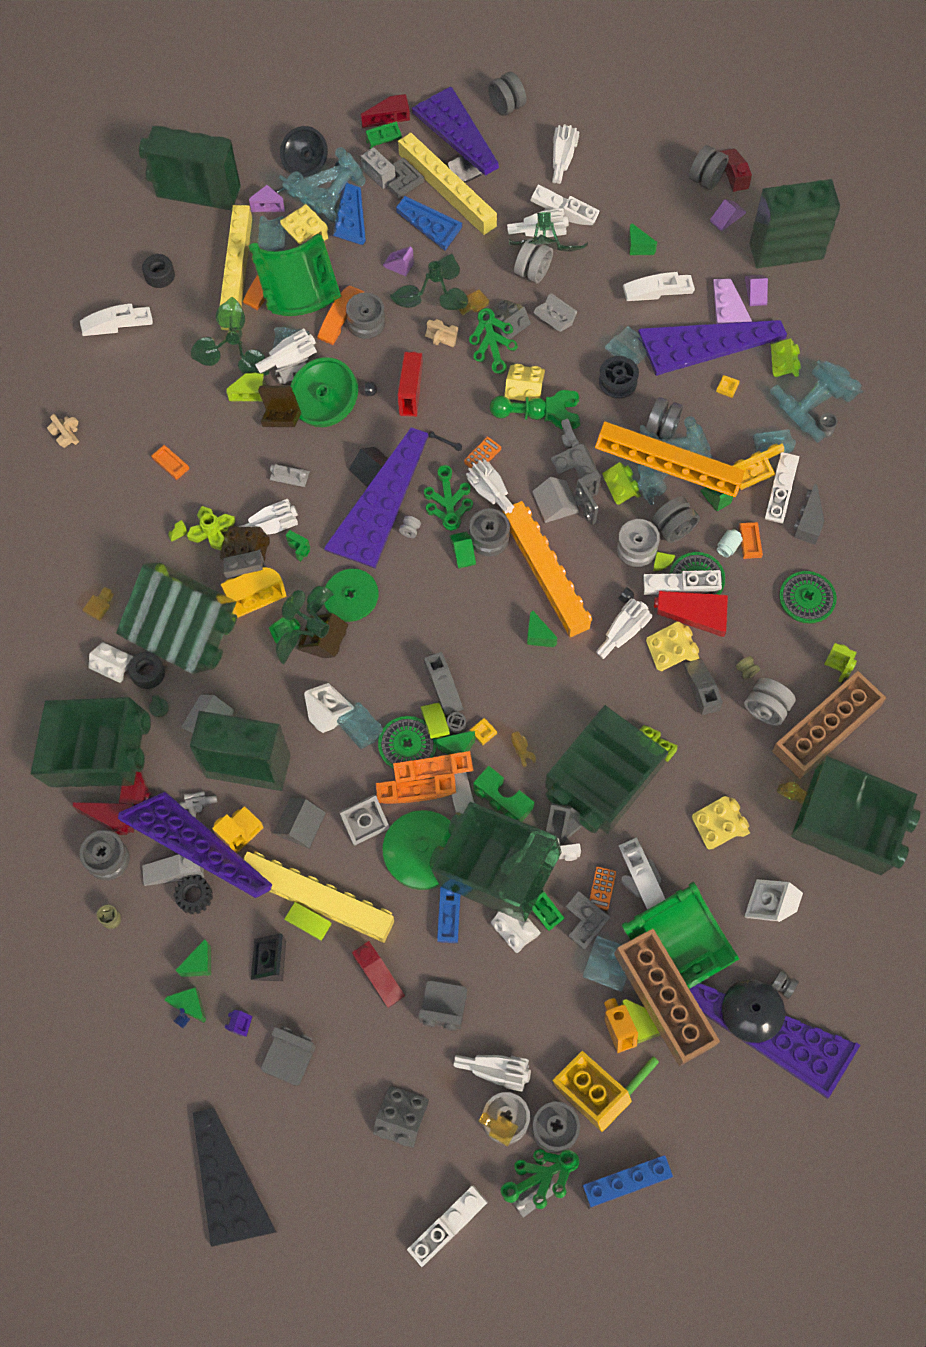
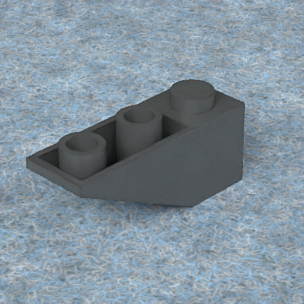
(812, 518)
(443, 683)
(703, 687)

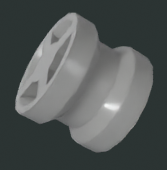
(410, 526)

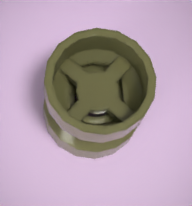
(106, 913)

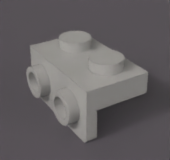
(556, 313)

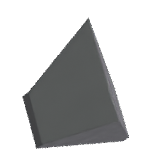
(562, 822)

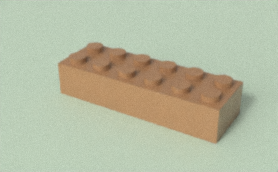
(828, 724)
(666, 997)

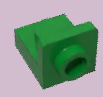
(299, 544)
(282, 626)

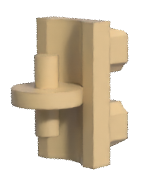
(441, 333)
(65, 427)

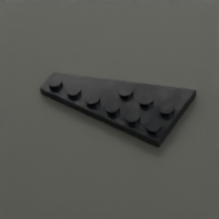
(229, 1195)

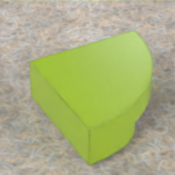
(178, 531)
(663, 561)

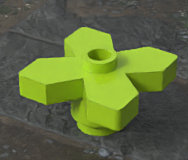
(210, 528)

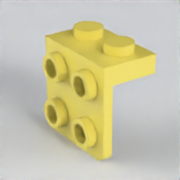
(304, 225)
(524, 382)
(672, 646)
(720, 822)

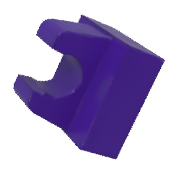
(239, 1023)

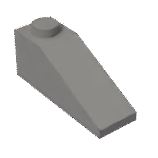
(170, 870)

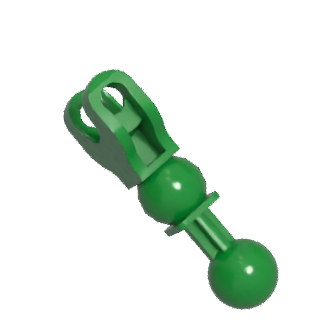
(536, 408)

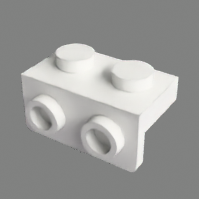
(109, 661)
(515, 932)

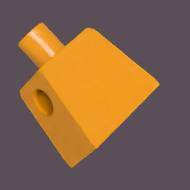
(620, 1026)

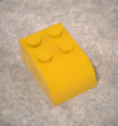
(254, 590)
(592, 1091)

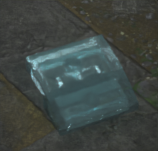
(628, 345)
(604, 966)

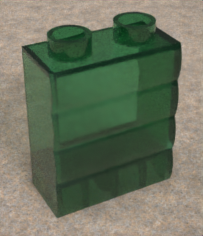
(191, 167)
(794, 223)
(177, 618)
(90, 742)
(240, 750)
(604, 771)
(856, 817)
(495, 860)

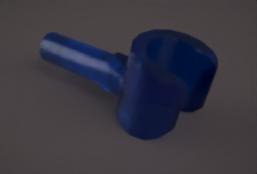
(182, 1019)

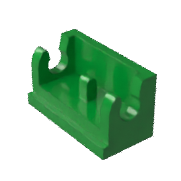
(383, 134)

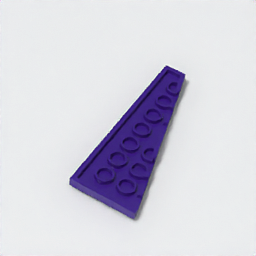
(452, 123)
(689, 345)
(371, 519)
(181, 832)
(798, 1048)

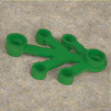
(492, 339)
(448, 501)
(542, 1175)

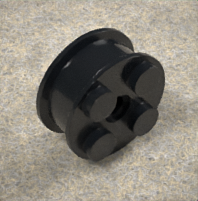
(618, 377)

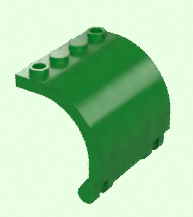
(297, 278)
(687, 934)

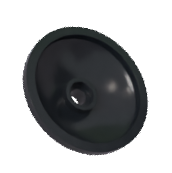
(297, 144)
(743, 1020)

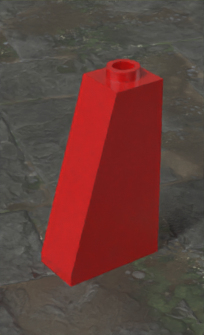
(410, 384)
(697, 610)

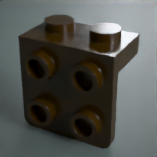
(280, 406)
(244, 540)

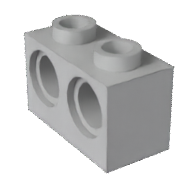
(378, 168)

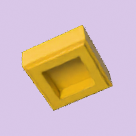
(727, 386)
(483, 731)

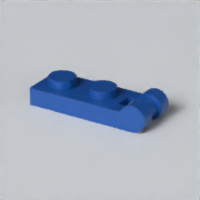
(448, 917)

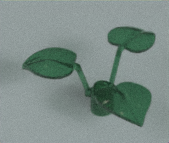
(544, 224)
(446, 268)
(229, 316)
(315, 625)

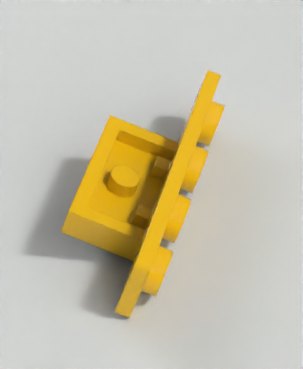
(758, 466)

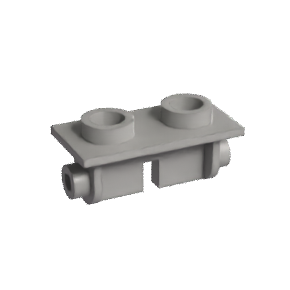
(286, 373)
(289, 475)
(525, 1201)

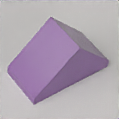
(266, 201)
(727, 214)
(400, 261)
(757, 289)

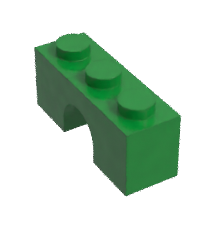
(487, 787)

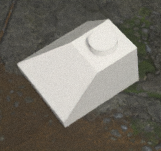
(325, 707)
(773, 900)

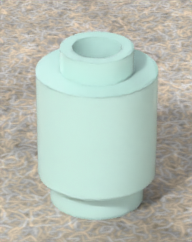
(729, 543)

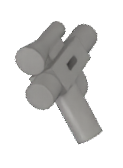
(195, 802)

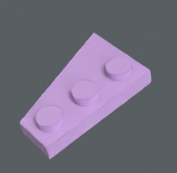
(728, 303)

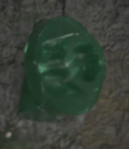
(158, 706)

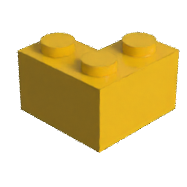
(238, 830)

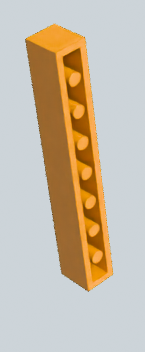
(670, 459)
(547, 570)

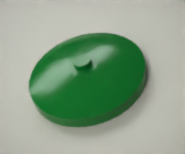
(325, 391)
(410, 847)

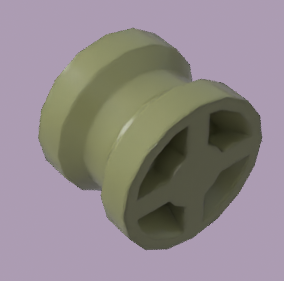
(747, 667)

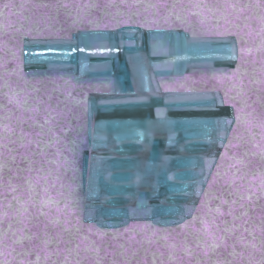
(325, 199)
(832, 381)
(652, 480)

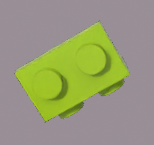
(785, 358)
(621, 483)
(841, 659)

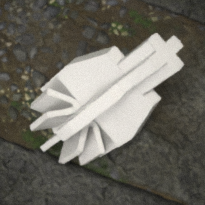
(564, 141)
(529, 224)
(289, 351)
(489, 484)
(274, 517)
(625, 626)
(498, 1069)

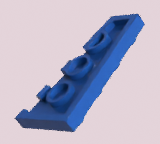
(350, 219)
(430, 222)

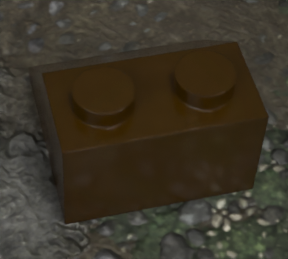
(329, 645)

